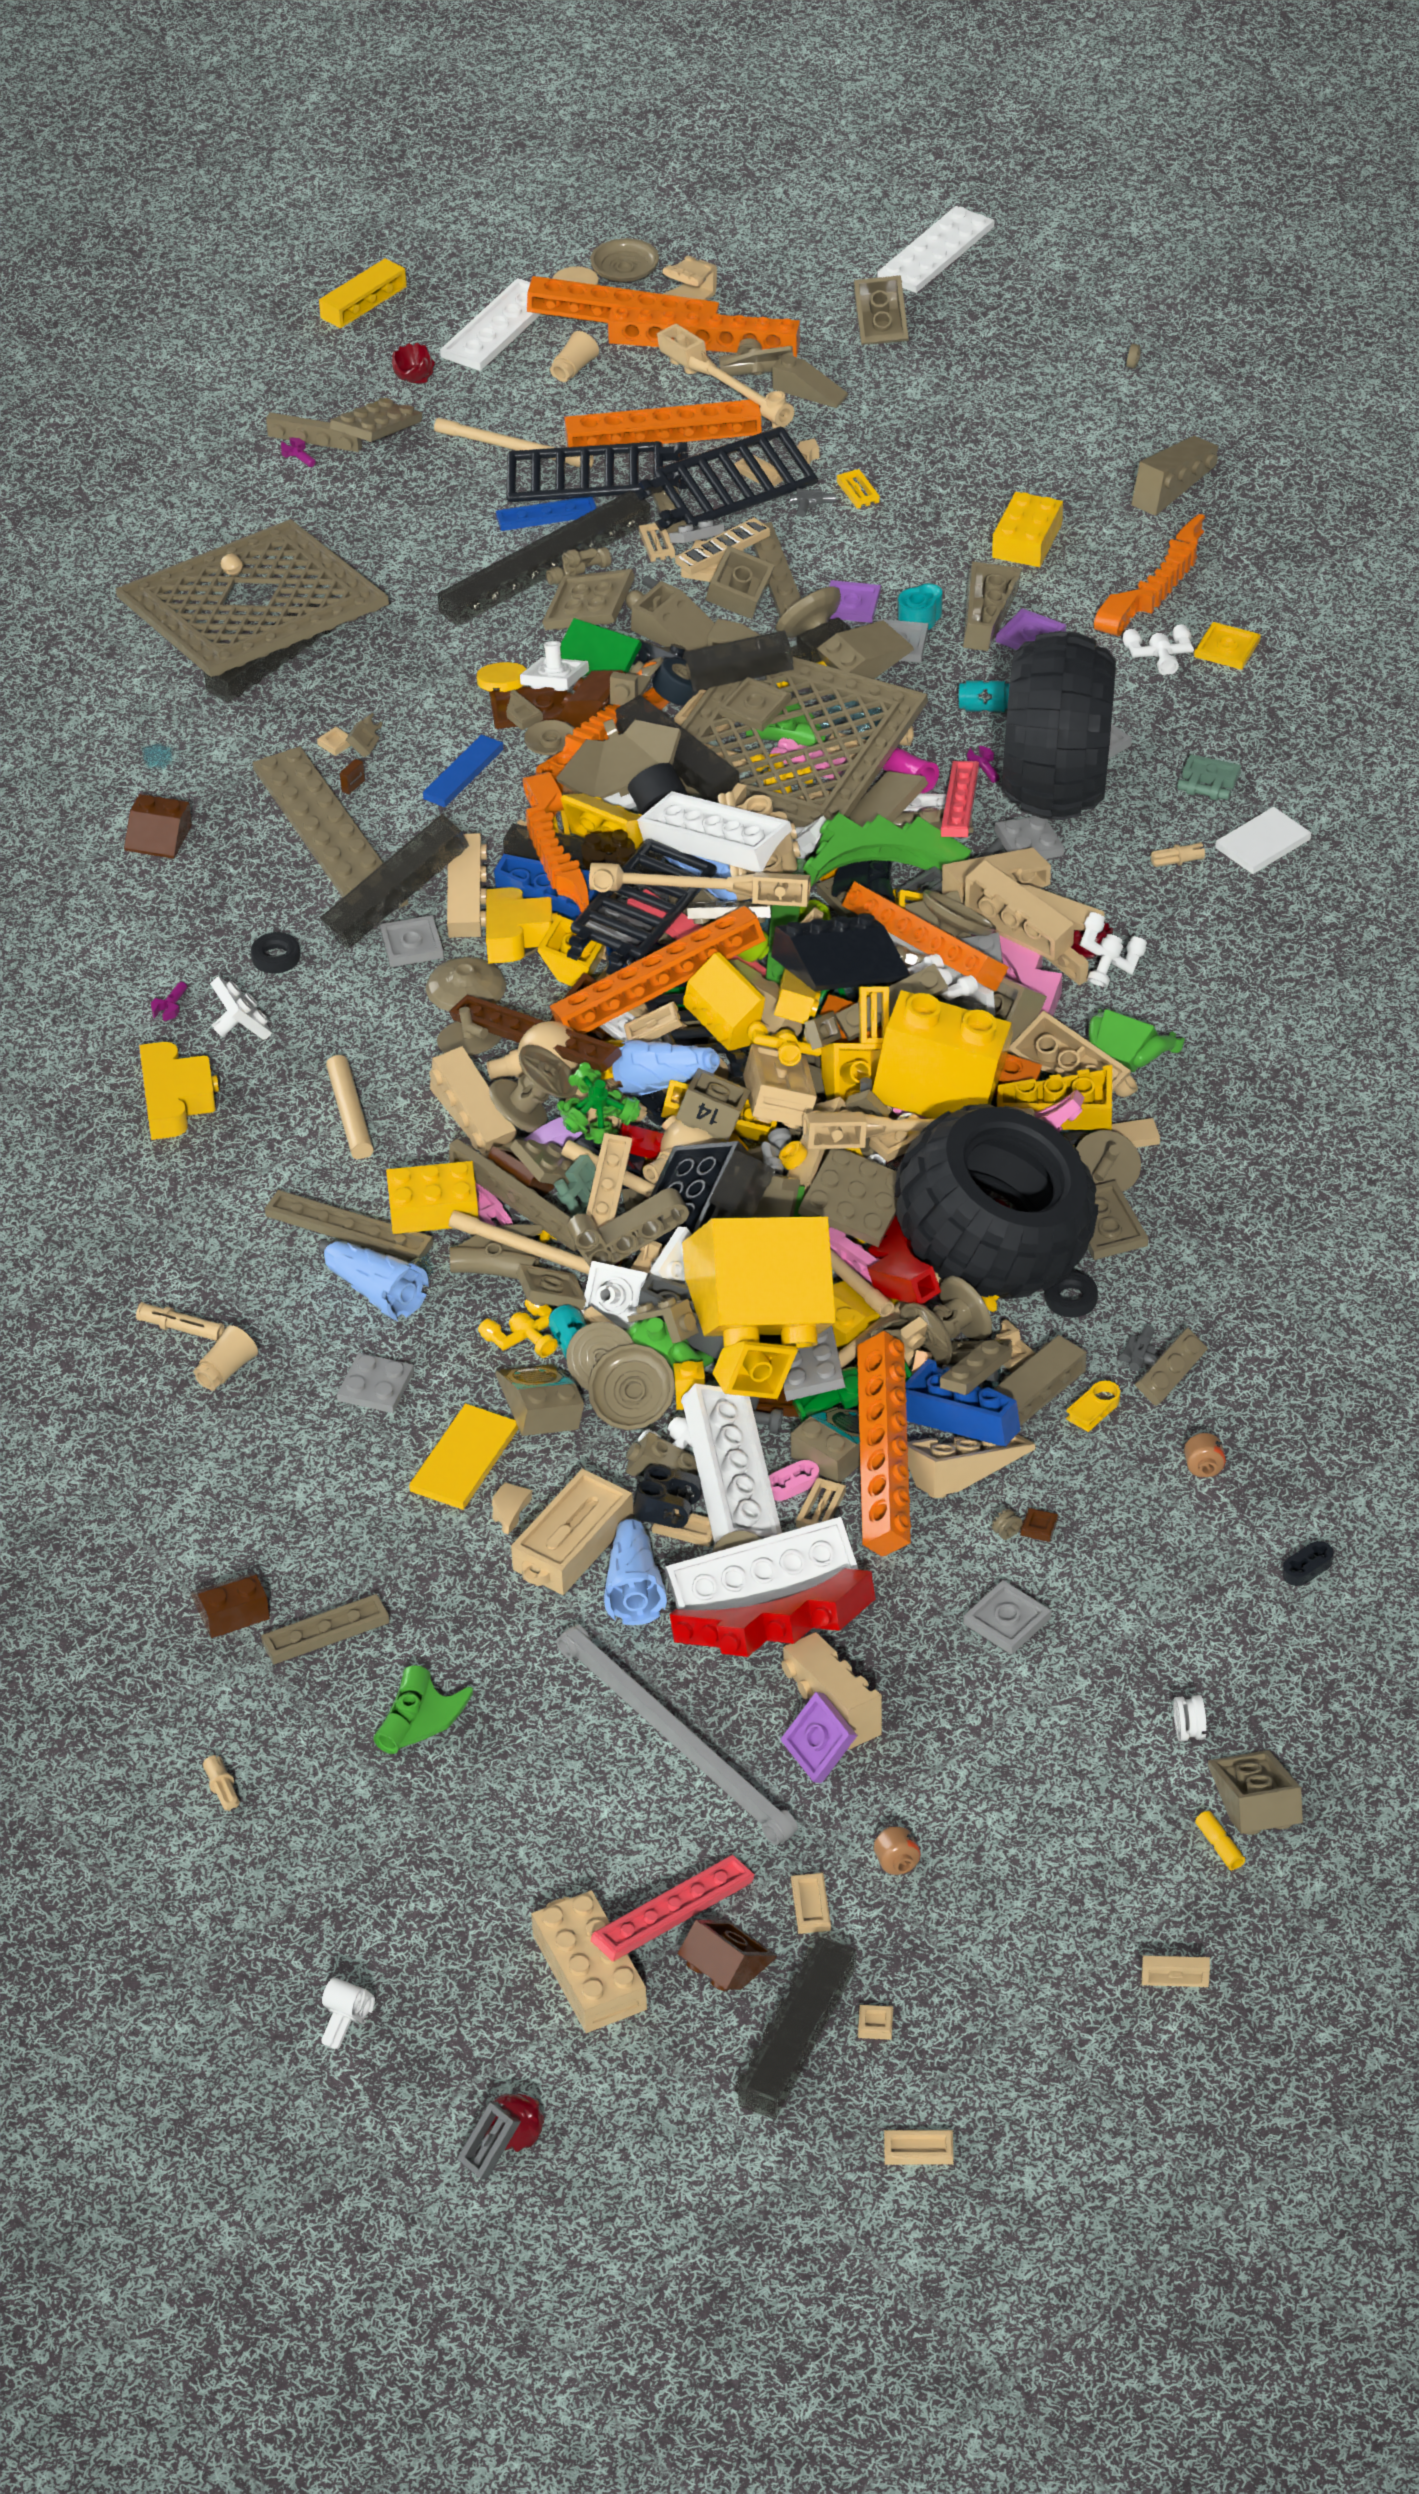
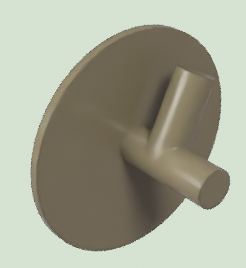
(471, 1036)
(1110, 1158)
(590, 1345)

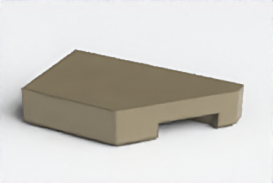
(522, 712)

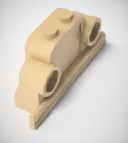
(784, 856)

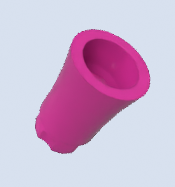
(904, 762)

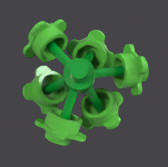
(598, 1098)

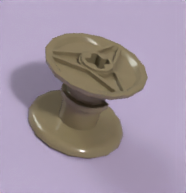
(522, 1100)
(960, 1312)

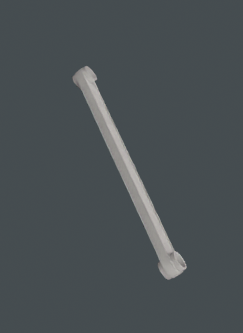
(776, 1824)

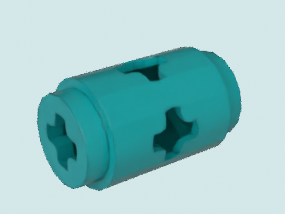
(970, 699)
(564, 1324)

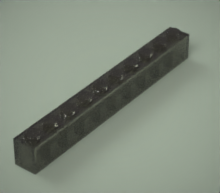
(531, 562)

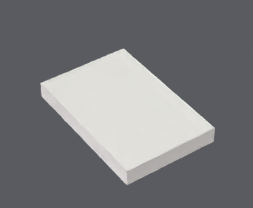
(1263, 840)

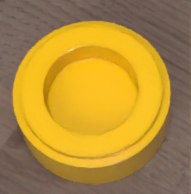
(793, 1155)

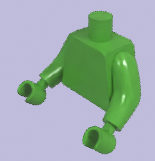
(1129, 1039)
(654, 1334)

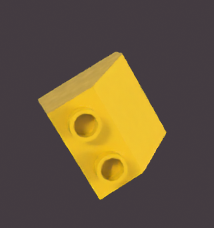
(940, 1056)
(761, 1278)

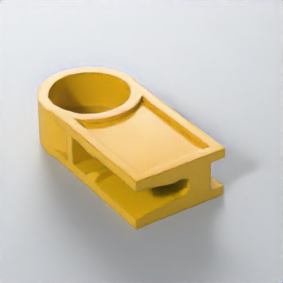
(1089, 1409)

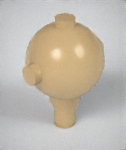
(543, 1034)
(675, 1135)

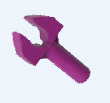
(296, 449)
(984, 762)
(169, 1003)

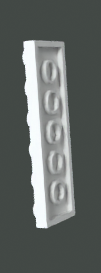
(937, 248)
(492, 328)
(762, 1568)

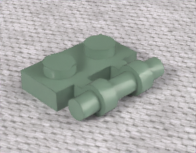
(1212, 772)
(581, 1180)

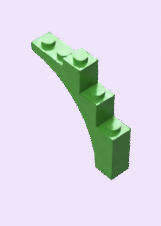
(881, 840)

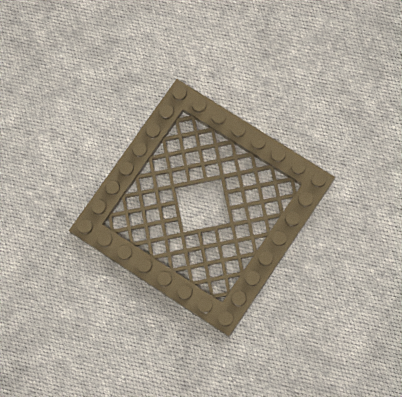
(215, 658)
(899, 708)

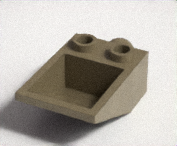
(669, 617)

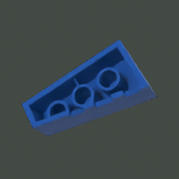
(533, 881)
(978, 1415)

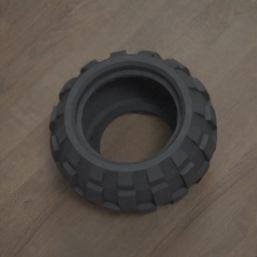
(1058, 725)
(972, 1234)

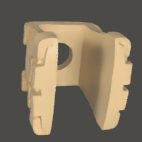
(692, 274)

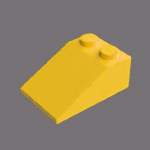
(846, 1065)
(851, 1314)

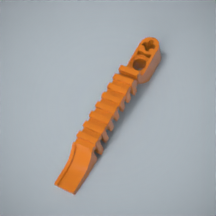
(1119, 608)
(592, 731)
(562, 873)

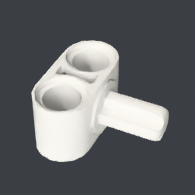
(347, 2005)

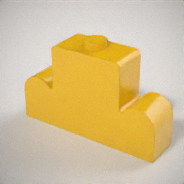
(515, 923)
(175, 1088)

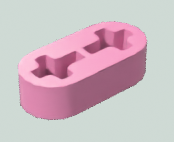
(792, 1480)

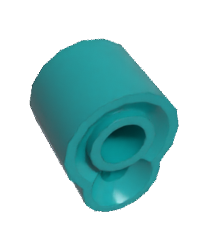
(921, 604)

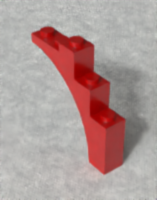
(899, 1271)
(784, 1620)

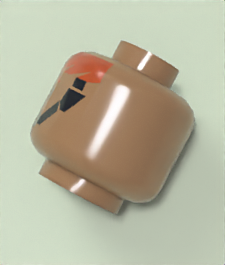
(1204, 1455)
(895, 1849)

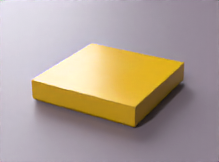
(1227, 645)

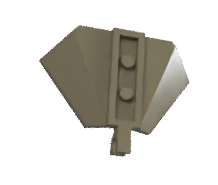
(610, 765)

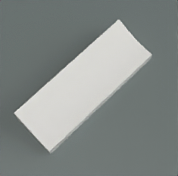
(714, 831)
(730, 1462)

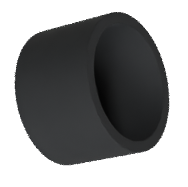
(653, 785)

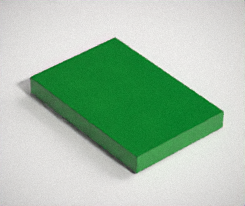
(599, 646)

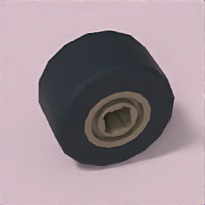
(673, 682)

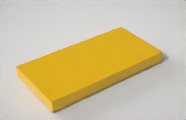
(464, 1456)

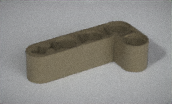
(630, 1230)

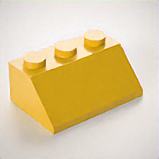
(593, 815)
(724, 1002)

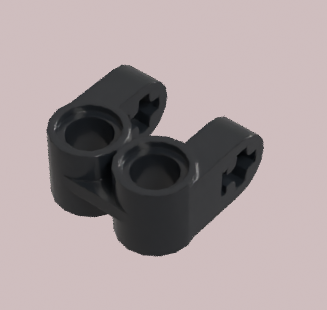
(662, 1492)

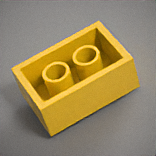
(1027, 529)
(428, 1194)

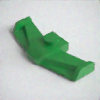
(847, 1396)

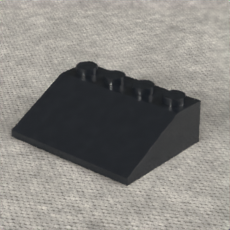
(838, 952)
(695, 1174)

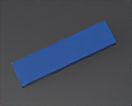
(544, 513)
(462, 770)

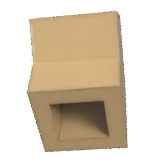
(809, 449)

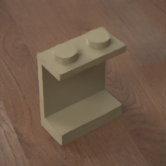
(779, 1198)

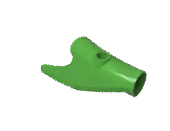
(793, 728)
(418, 1711)

